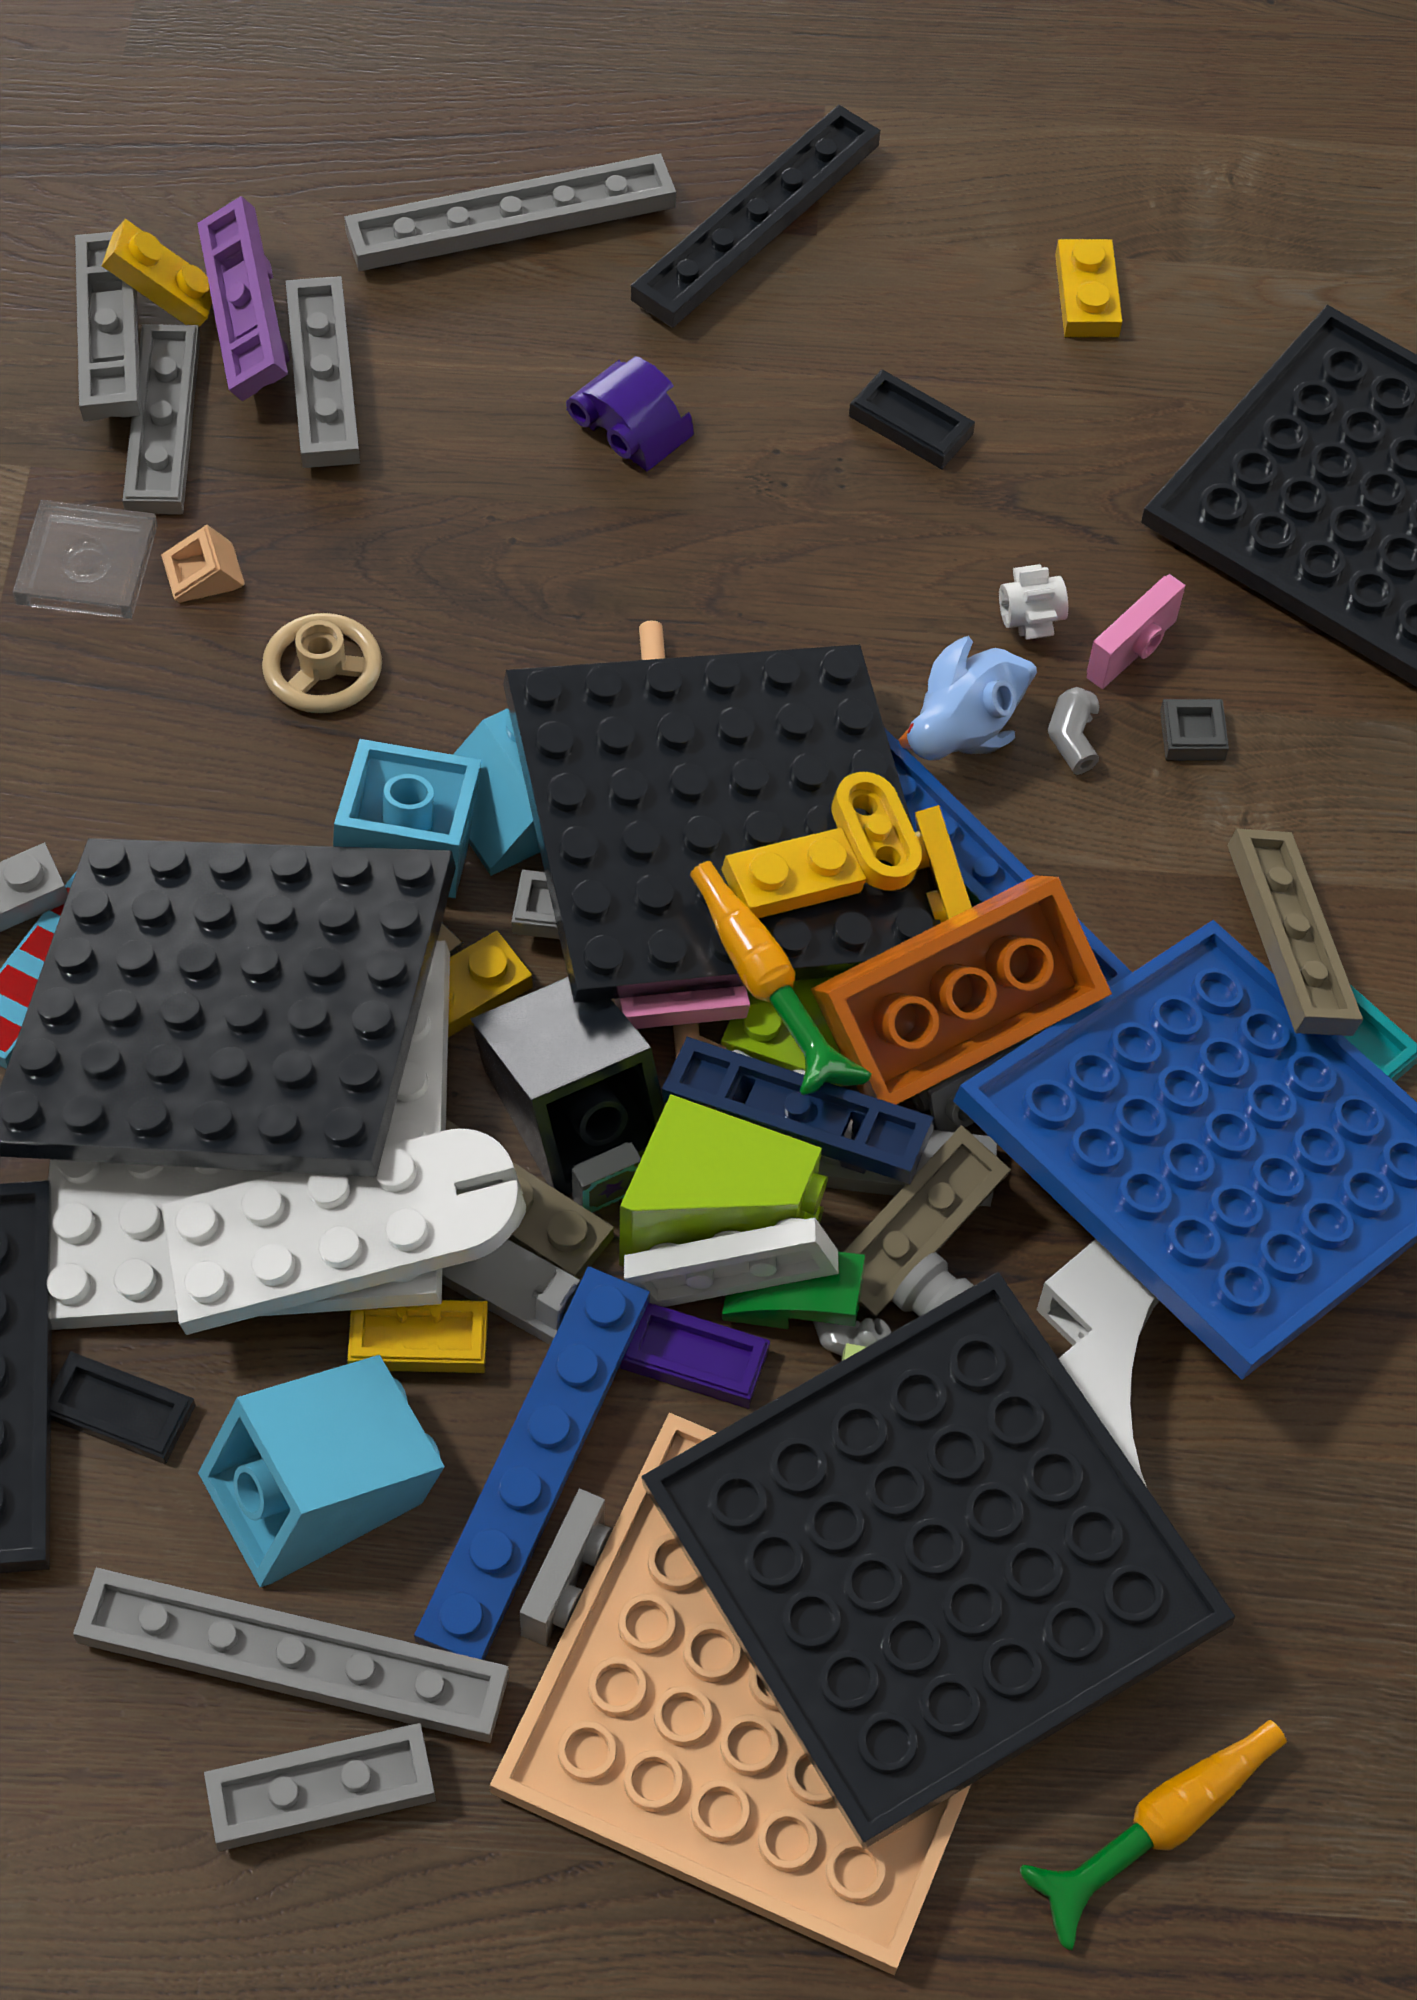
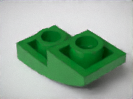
(821, 1299)

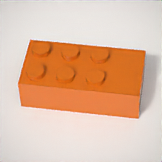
(963, 990)

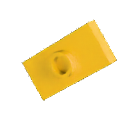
(422, 1337)

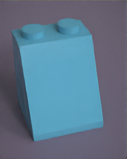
(317, 1465)

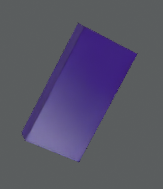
(697, 1355)

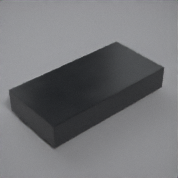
(911, 419)
(119, 1407)

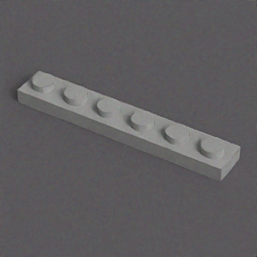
(509, 212)
(292, 1654)

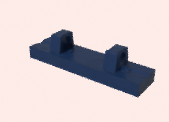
(883, 1134)

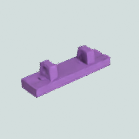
(242, 299)

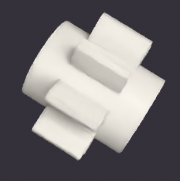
(1033, 601)

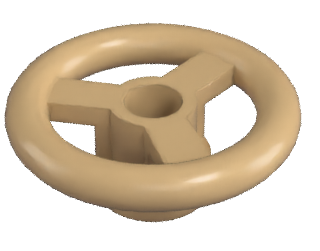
(321, 657)

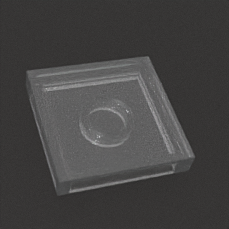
(85, 559)

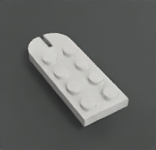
(331, 1234)

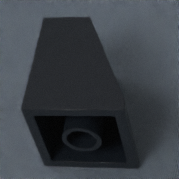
(570, 1077)

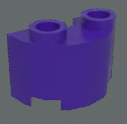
(634, 410)

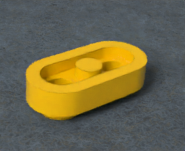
(882, 834)

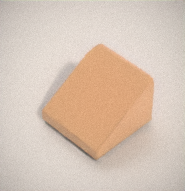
(202, 566)

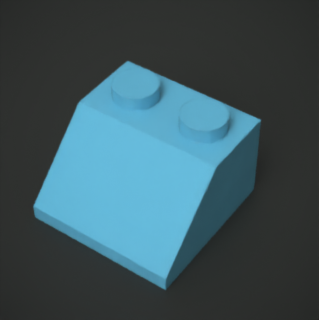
(408, 801)
(502, 814)

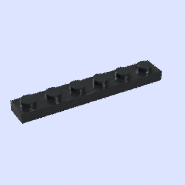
(754, 216)

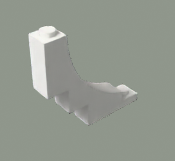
(1101, 1315)

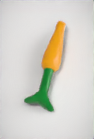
(771, 978)
(1160, 1822)

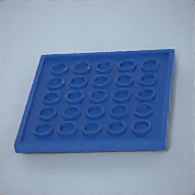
(1213, 1145)

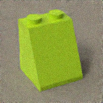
(716, 1176)

